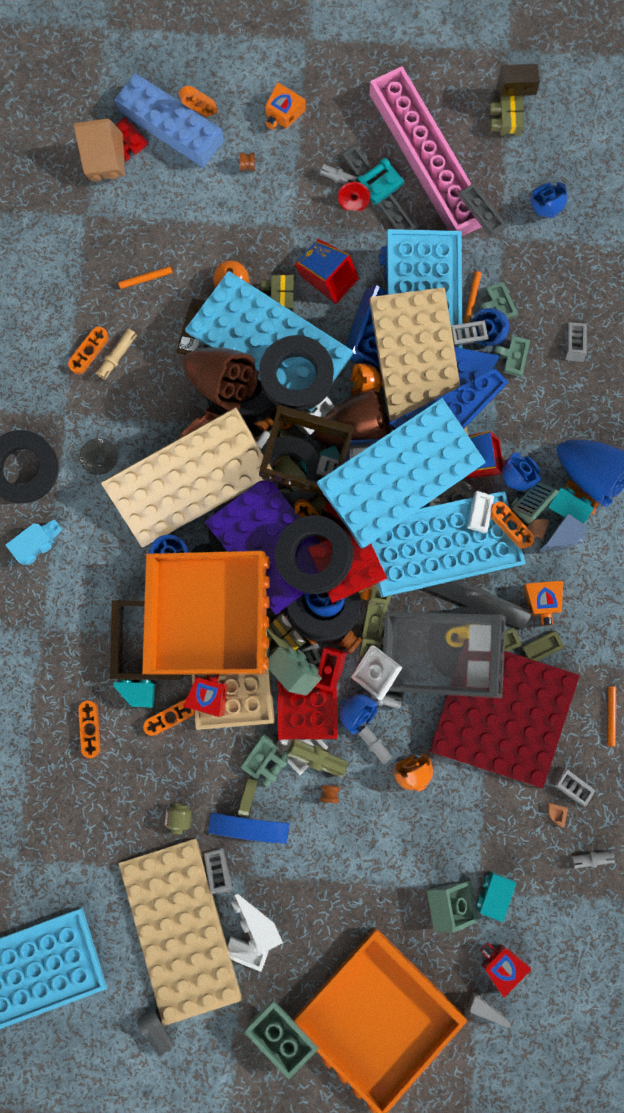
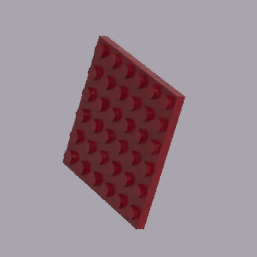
(513, 732)

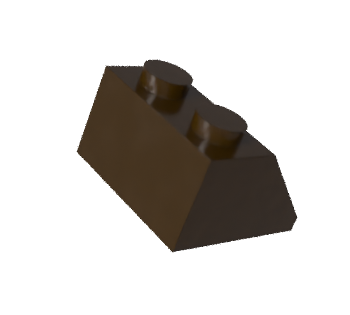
(518, 80)

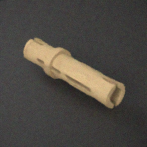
(112, 359)

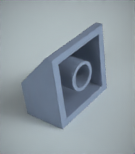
(565, 535)

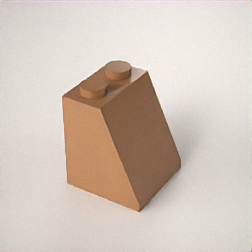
(100, 149)

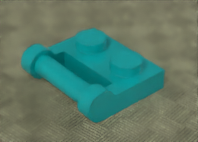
(385, 184)

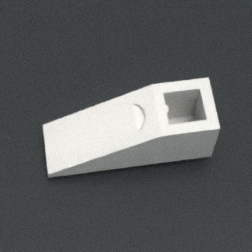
(260, 928)

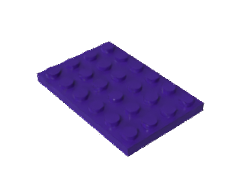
(255, 524)

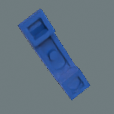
(248, 828)

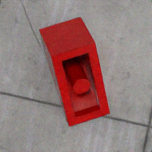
(330, 668)

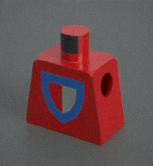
(207, 695)
(503, 967)

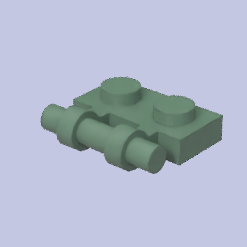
(261, 756)

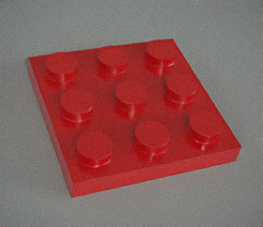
(363, 573)
(307, 716)

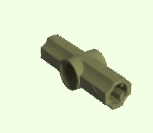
(317, 757)

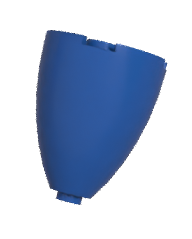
(593, 468)

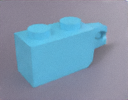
(33, 541)

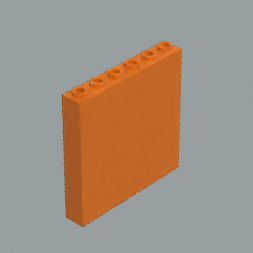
(206, 613)
(379, 1022)

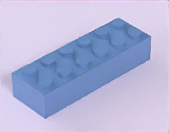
(169, 120)

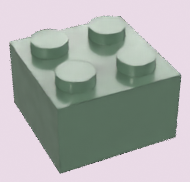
(293, 670)

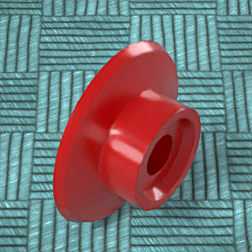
(351, 202)

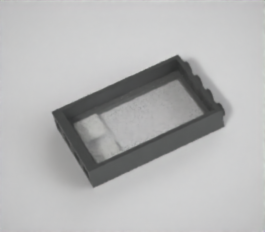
(446, 653)

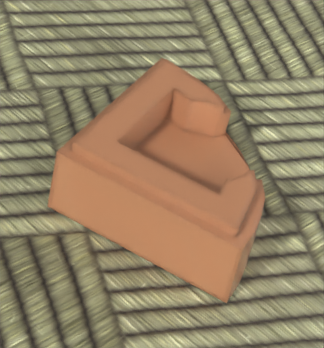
(538, 527)
(557, 813)

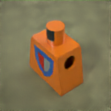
(283, 107)
(544, 599)

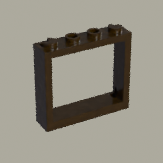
(308, 421)
(117, 645)

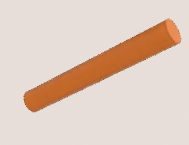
(145, 277)
(472, 297)
(611, 716)

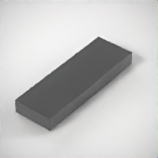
(482, 210)

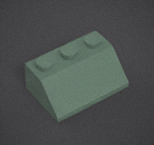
(280, 1039)

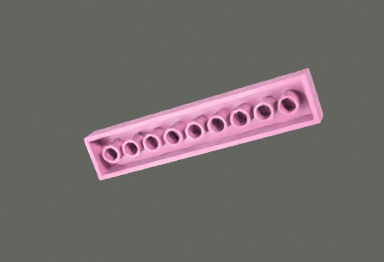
(424, 148)

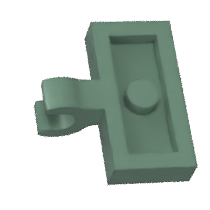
(500, 300)
(514, 355)

